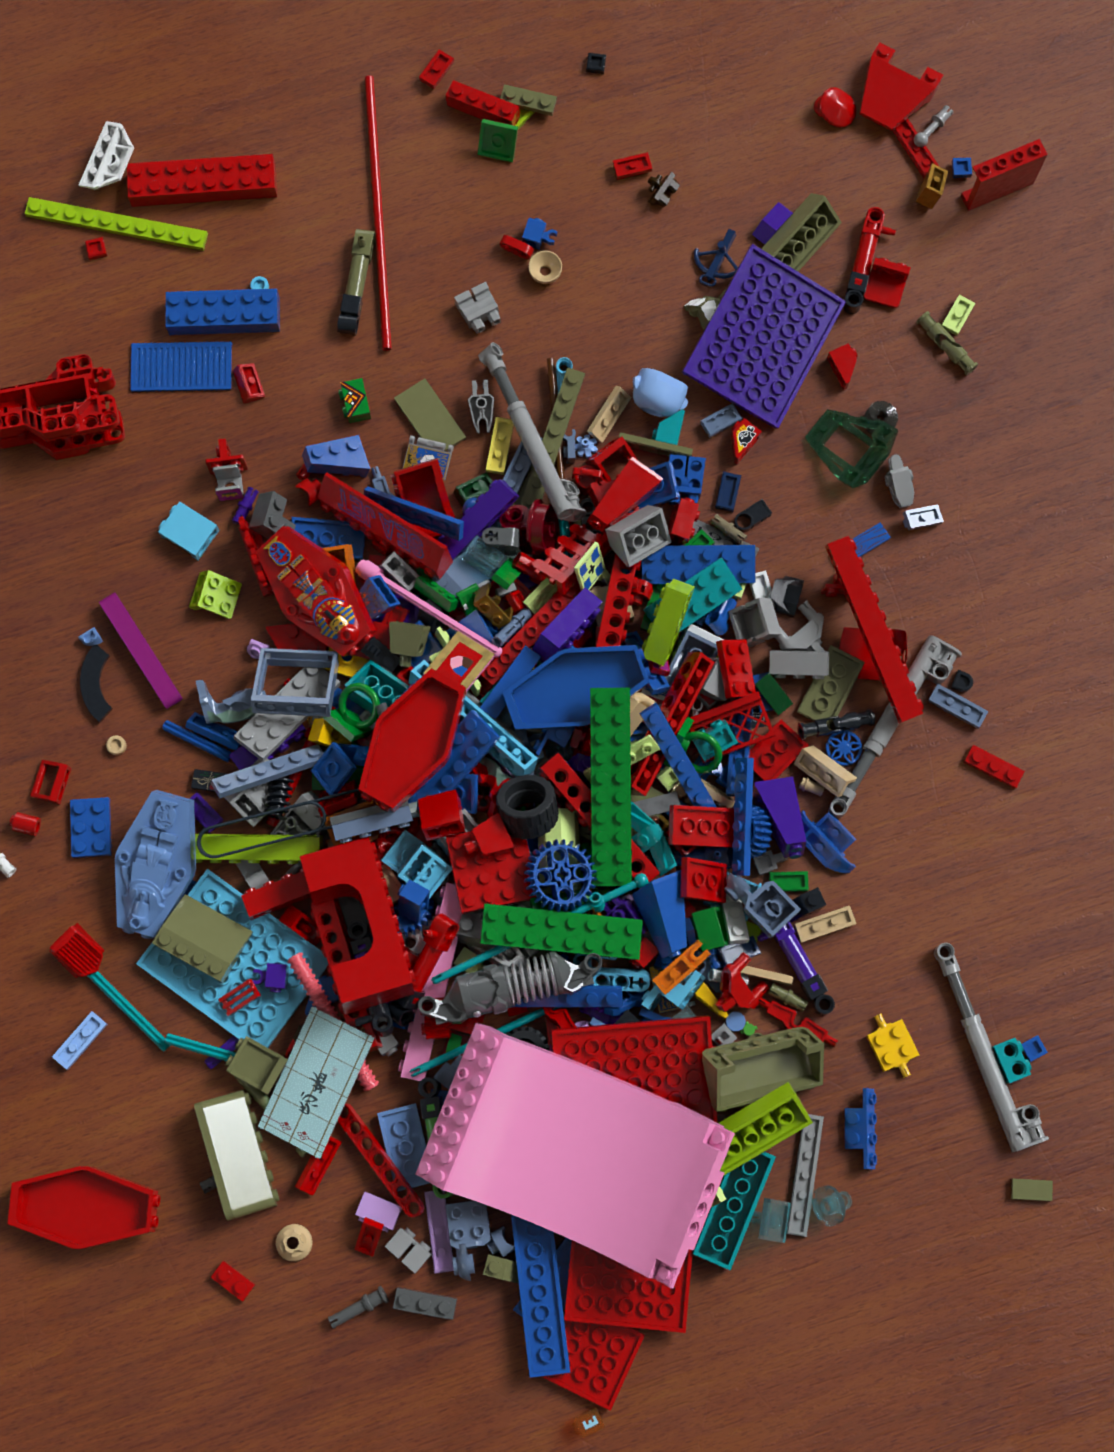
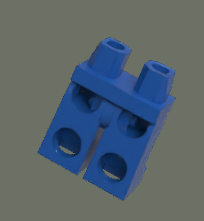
(690, 485)

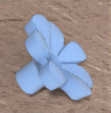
(585, 446)

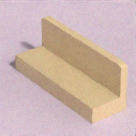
(824, 770)

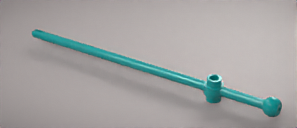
(596, 903)
(504, 1029)

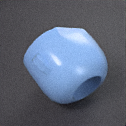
(659, 393)

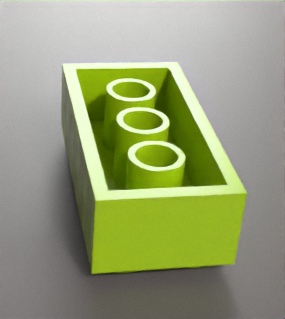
(668, 621)

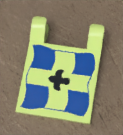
(591, 568)

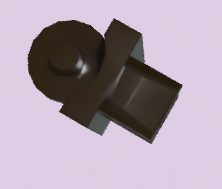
(667, 183)

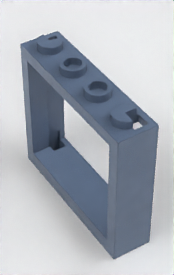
(289, 704)

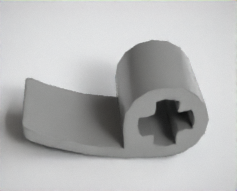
(253, 874)

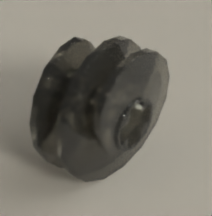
(885, 411)

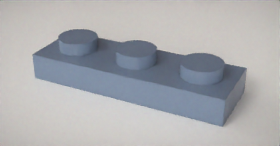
(958, 706)

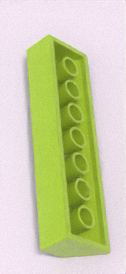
(763, 1125)

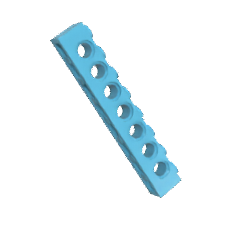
(507, 749)

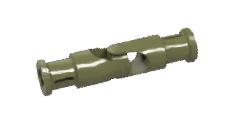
(952, 349)

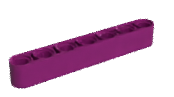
(140, 650)

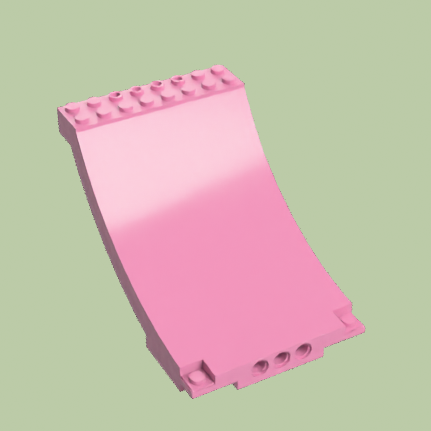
(577, 1153)

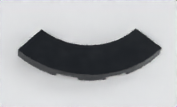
(90, 683)

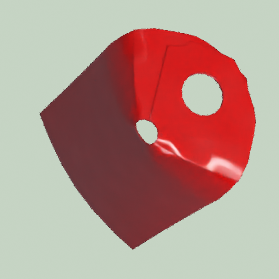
(854, 644)

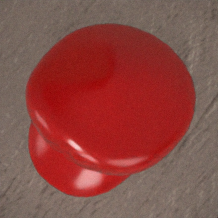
(836, 107)

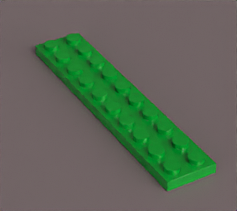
(610, 786)

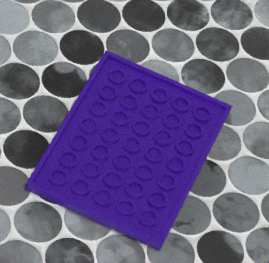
(763, 336)

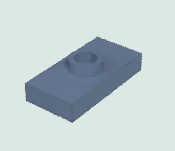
(720, 420)

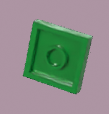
(497, 140)

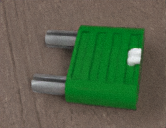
(467, 596)

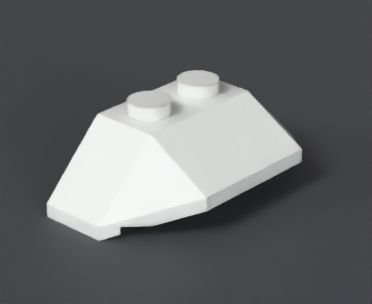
(108, 157)

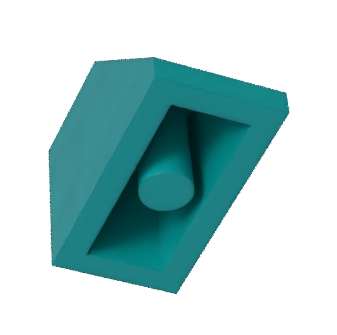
(669, 429)

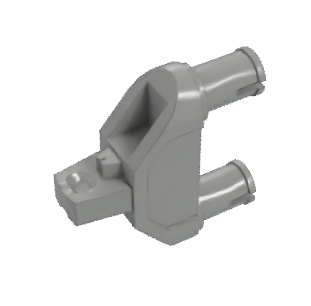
(808, 636)

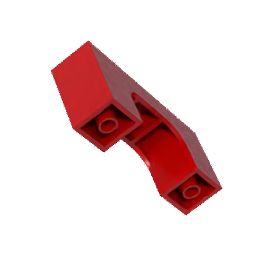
(357, 872)

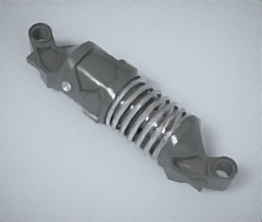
(501, 986)

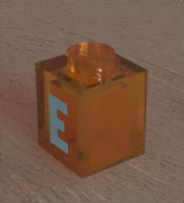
(588, 1422)

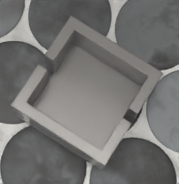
(755, 621)

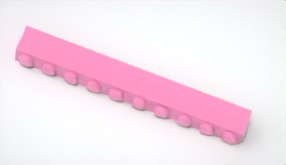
(419, 1048)

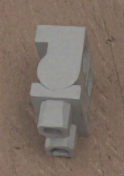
(479, 311)

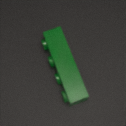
(436, 593)

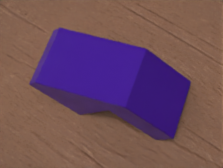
(772, 222)

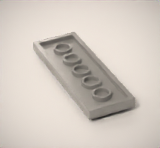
(268, 731)

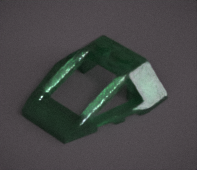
(879, 450)

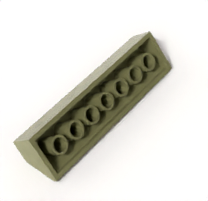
(803, 232)

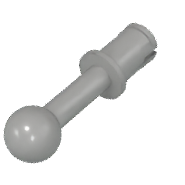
(921, 138)

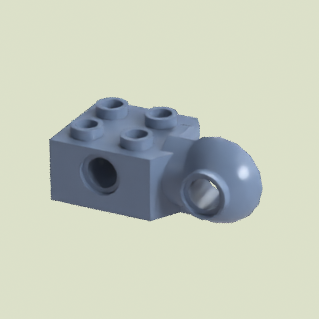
(767, 907)
(467, 1230)

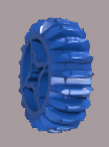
(760, 831)

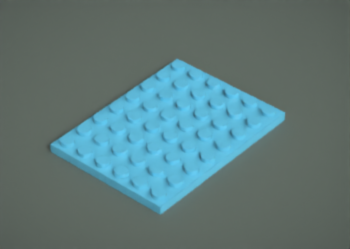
(269, 943)

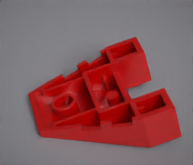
(892, 93)

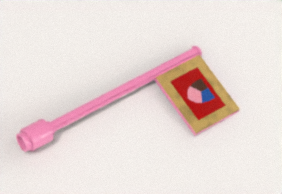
(464, 654)

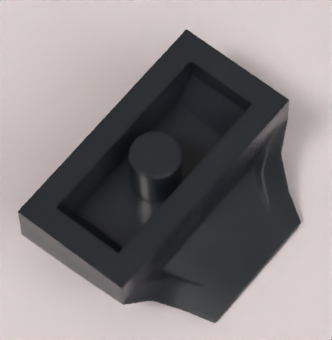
(786, 595)

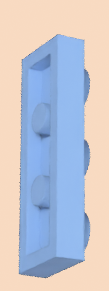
(79, 1040)

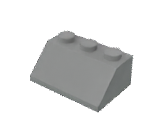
(639, 535)

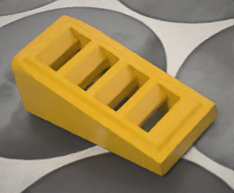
(706, 997)

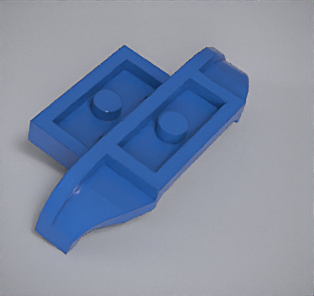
(828, 841)

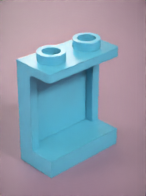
(188, 530)

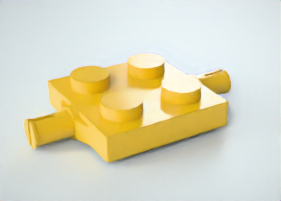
(892, 1045)

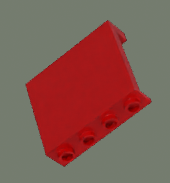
(1005, 174)

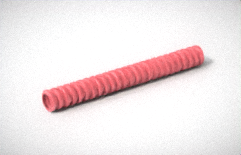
(321, 1002)

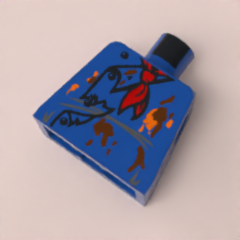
(378, 597)

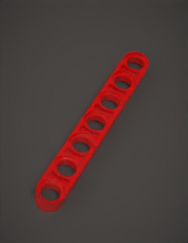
(387, 1164)

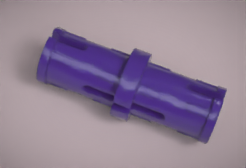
(246, 504)

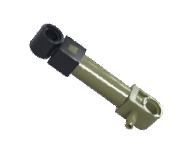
(352, 299)

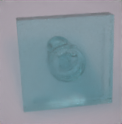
(773, 1220)

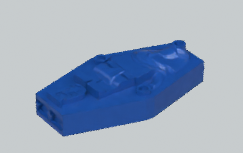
(559, 688)

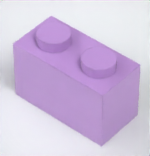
(378, 1210)

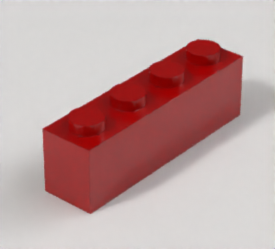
(481, 104)

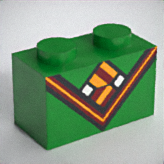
(355, 399)

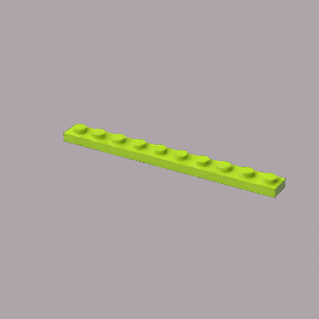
(116, 223)

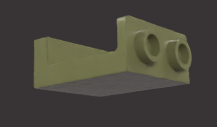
(255, 1064)

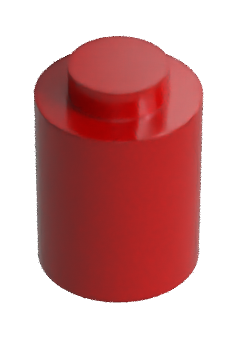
(25, 824)

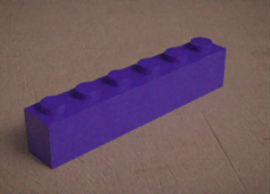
(481, 516)

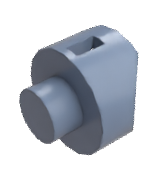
(499, 1243)

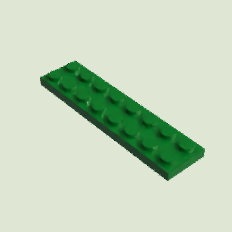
(561, 931)

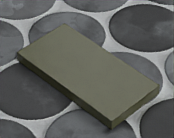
(429, 415)
(829, 694)

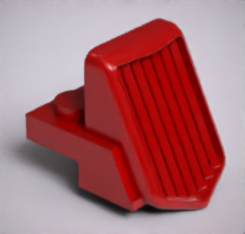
(78, 951)

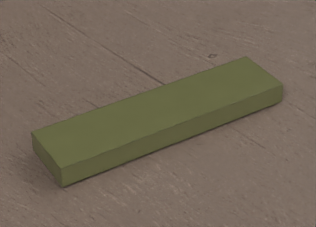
(656, 446)

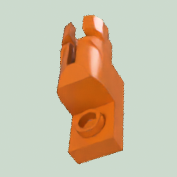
(680, 968)

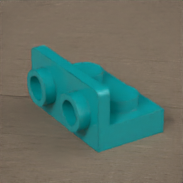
(721, 732)

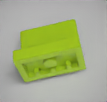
(215, 594)

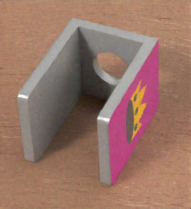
(225, 475)

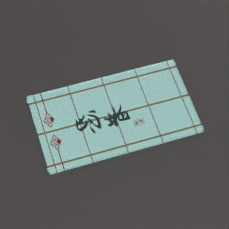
(316, 1082)

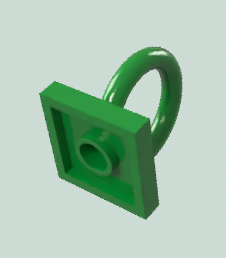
(347, 721)
(685, 739)

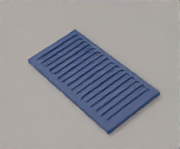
(181, 366)

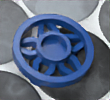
(844, 747)

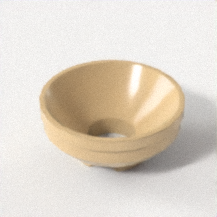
(545, 259)
(304, 1238)

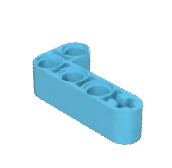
(612, 973)

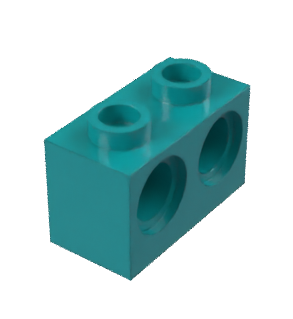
(1007, 1062)

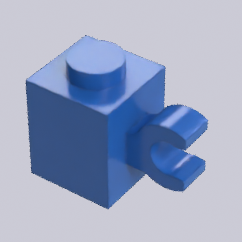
(536, 233)

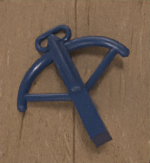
(712, 272)

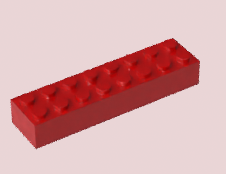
(201, 180)

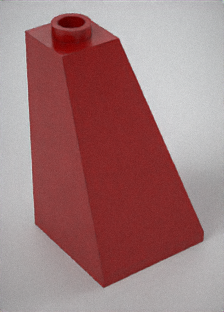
(628, 491)

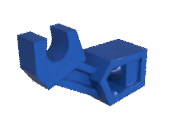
(632, 999)

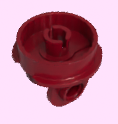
(536, 525)

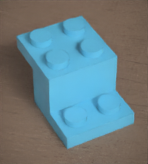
(416, 862)
(679, 995)

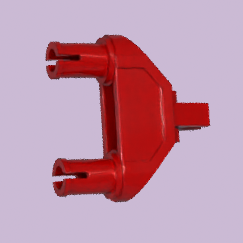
(734, 988)

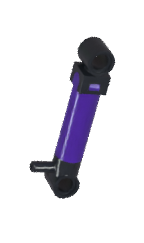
(378, 1013)

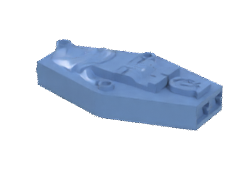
(155, 863)

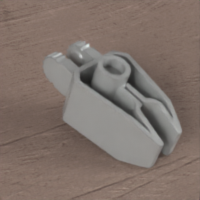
(481, 403)
(900, 482)

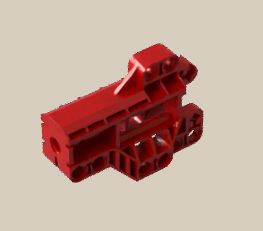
(25, 424)

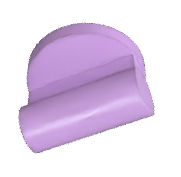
(254, 648)

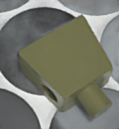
(407, 640)

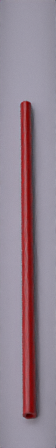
(378, 214)

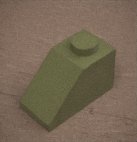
(501, 1268)

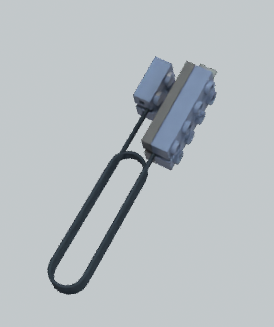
(344, 825)

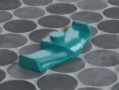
(651, 837)

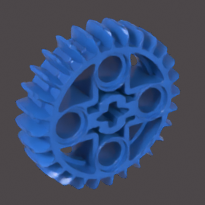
(563, 868)

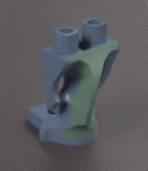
(232, 709)

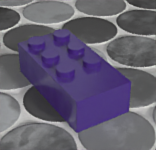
(568, 625)

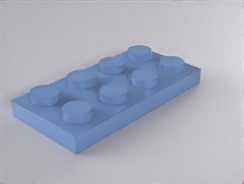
(404, 1141)

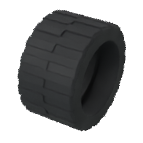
(527, 790)

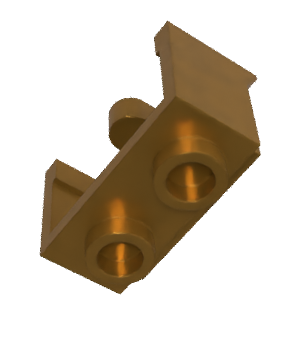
(490, 608)

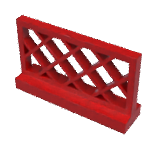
(729, 710)

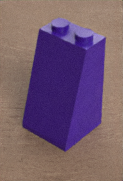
(781, 803)

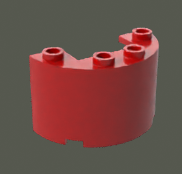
(423, 486)

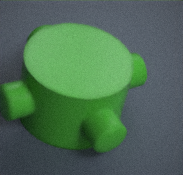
(748, 1029)

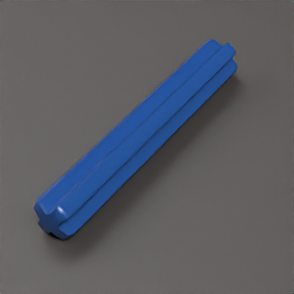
(196, 740)

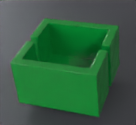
(710, 928)

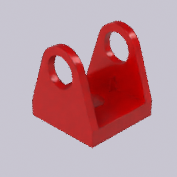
(616, 444)

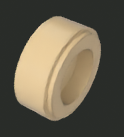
(116, 745)

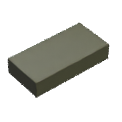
(1031, 1189)

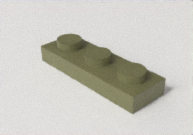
(529, 99)

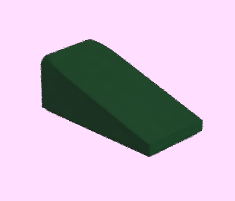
(472, 488)
(773, 694)

